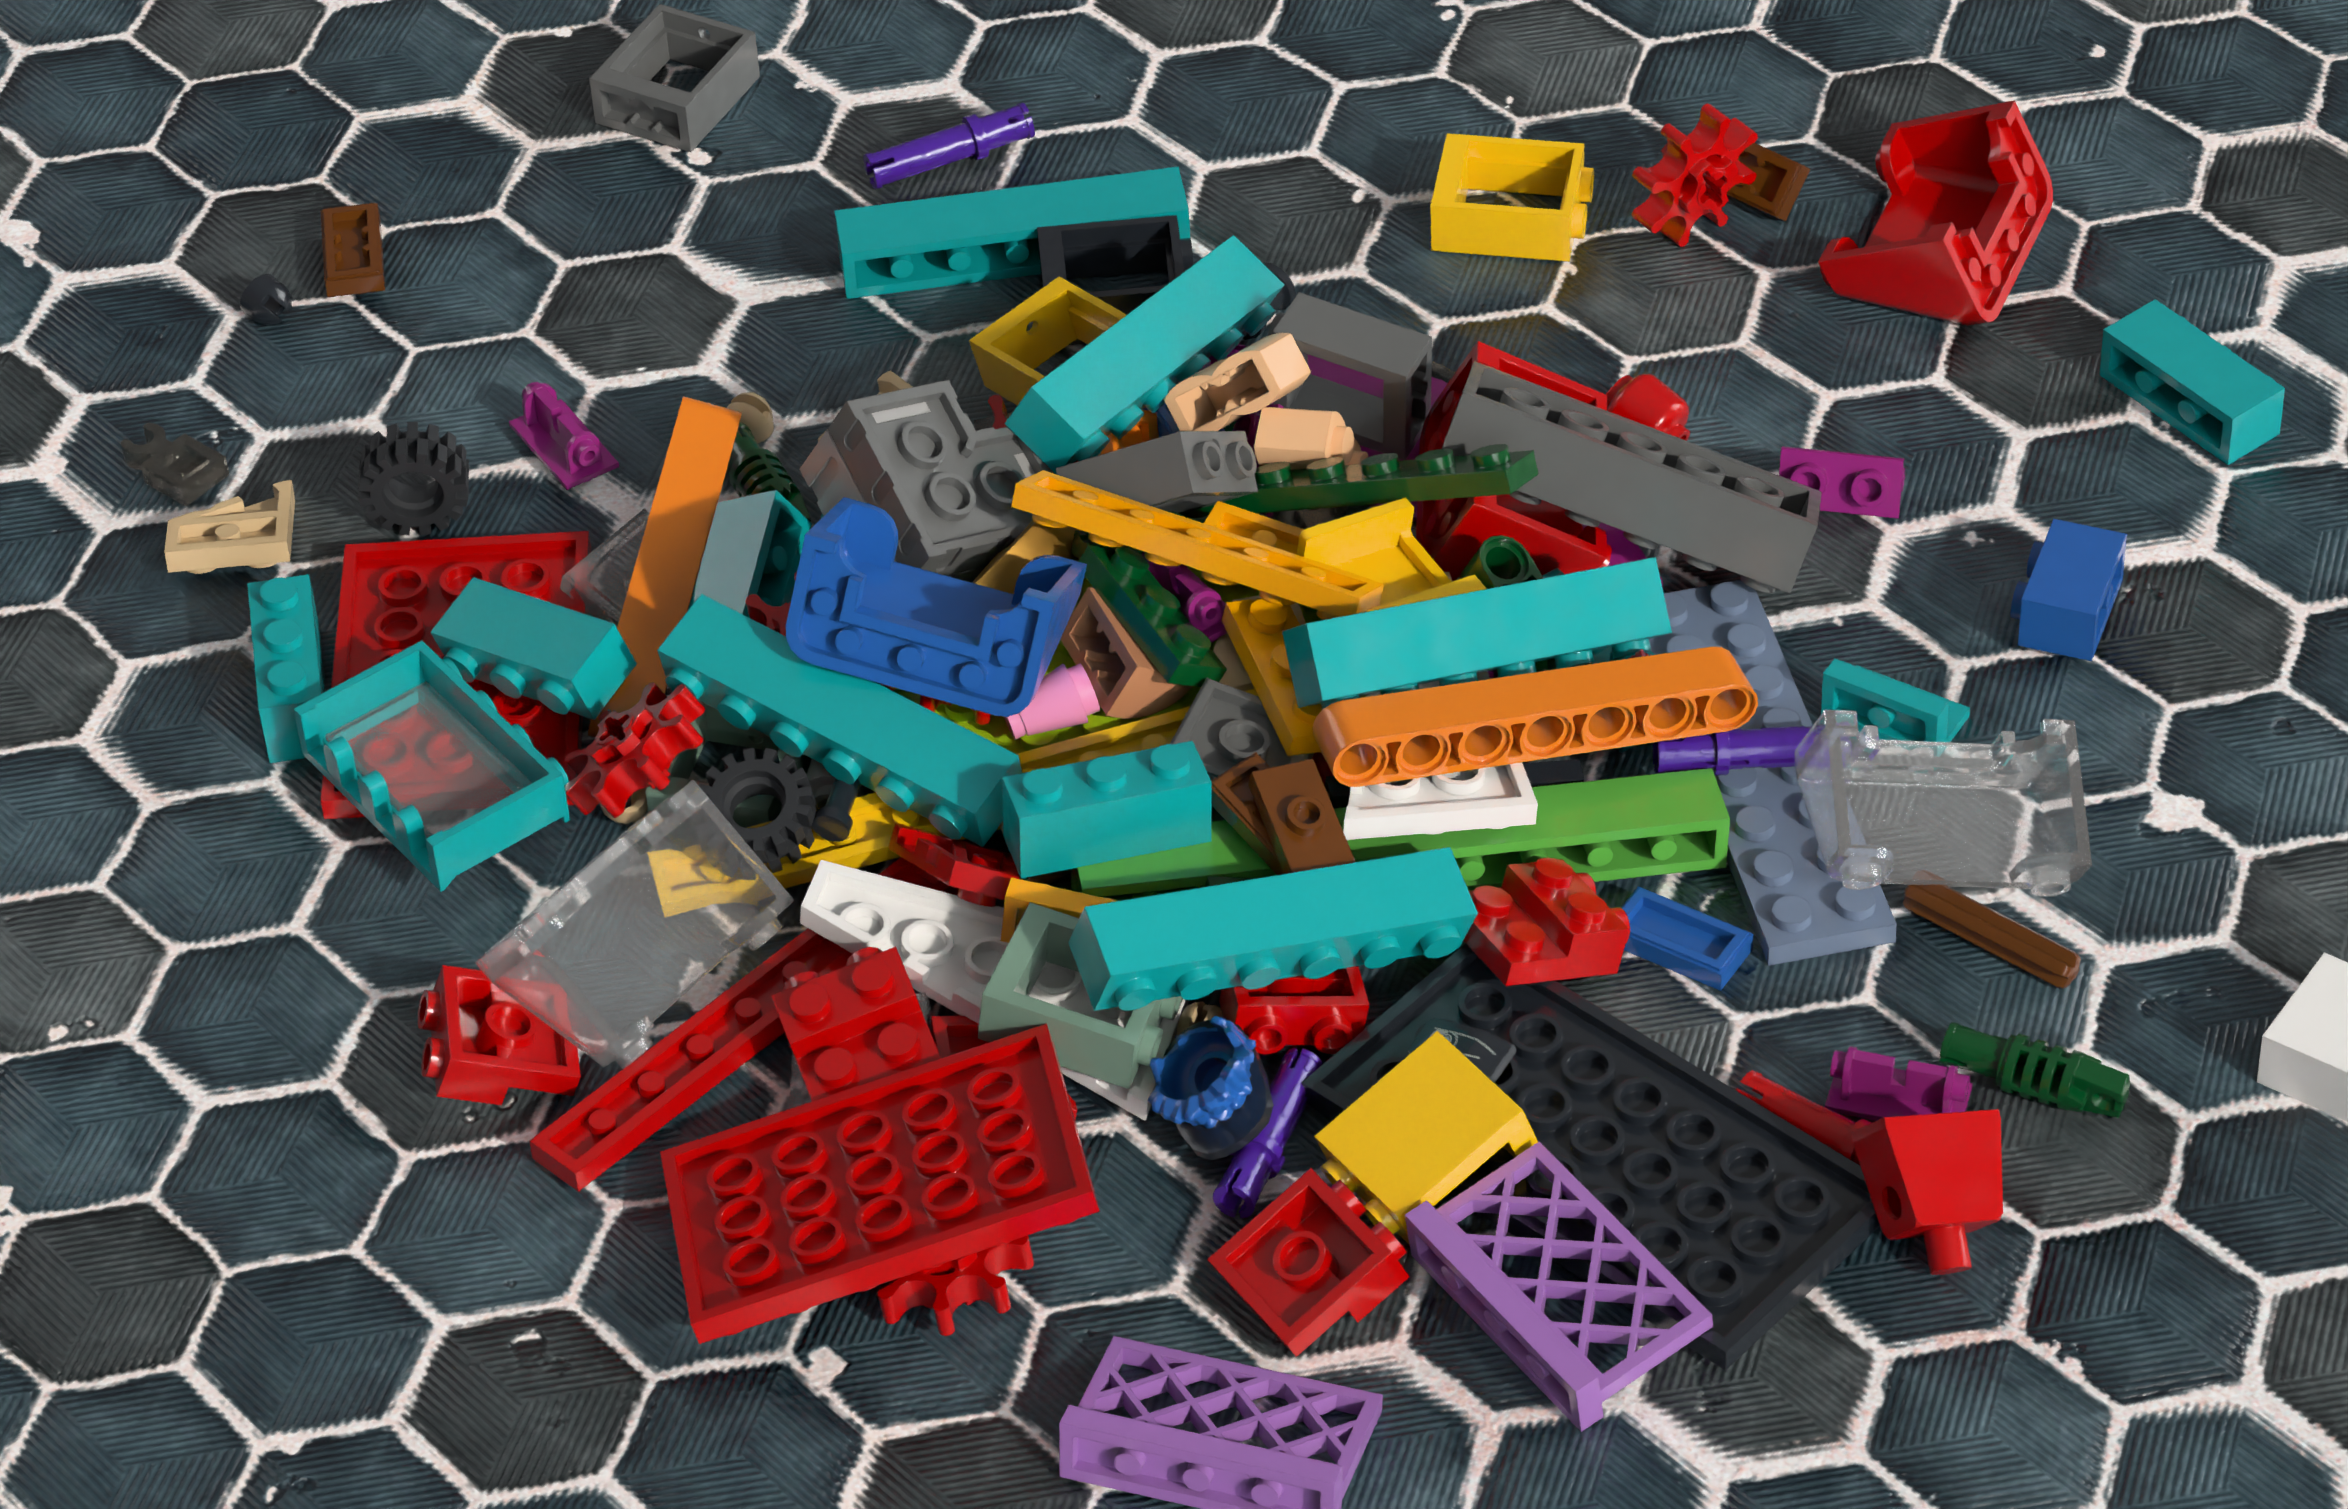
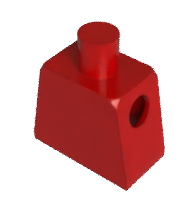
(1934, 1179)

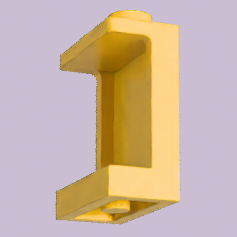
(1383, 549)
(1420, 1133)

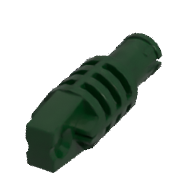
(760, 471)
(2037, 1070)

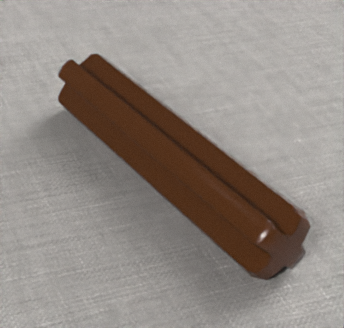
(1994, 933)

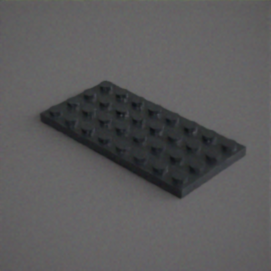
(1684, 1162)

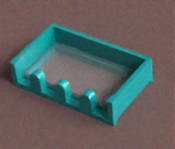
(431, 763)

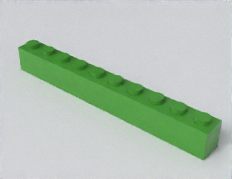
(1595, 826)

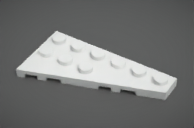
(1442, 802)
(952, 953)

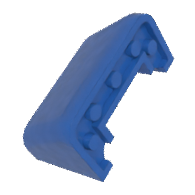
(922, 628)

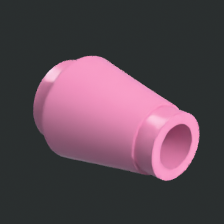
(1060, 702)

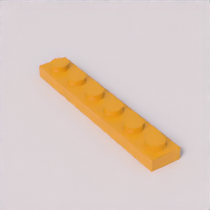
(1179, 540)

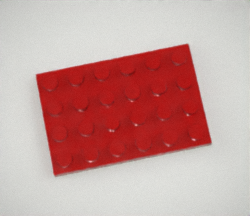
(403, 588)
(876, 1183)

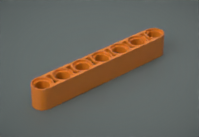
(673, 542)
(1534, 716)

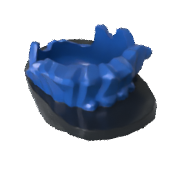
(1212, 1088)

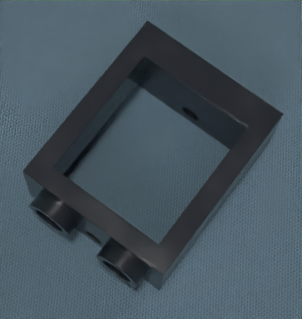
(1115, 249)

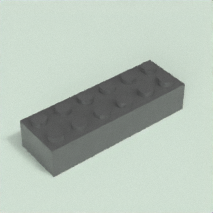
(1641, 480)

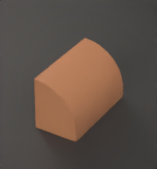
(1115, 664)

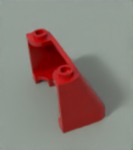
(1957, 218)
(1458, 526)

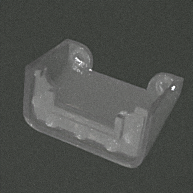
(1945, 808)
(638, 928)

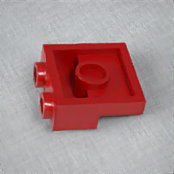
(1546, 925)
(1300, 1011)
(854, 1023)
(489, 1042)
(1311, 1261)

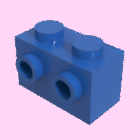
(2069, 589)

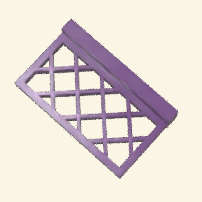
(1519, 1325)
(1212, 1466)

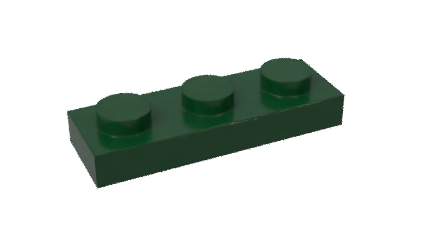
(1151, 616)

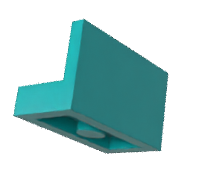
(1892, 705)

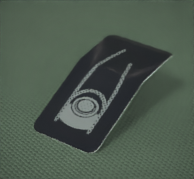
(1481, 1047)

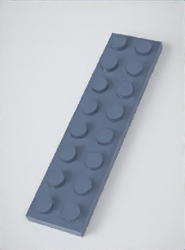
(1771, 840)

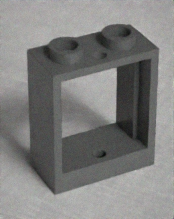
(682, 119)
(1371, 347)
(1174, 470)

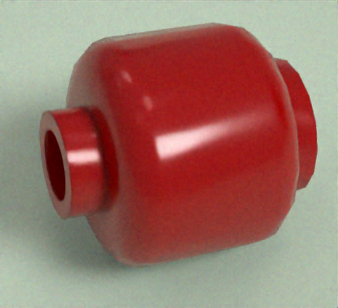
(1649, 403)

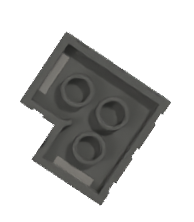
(930, 473)

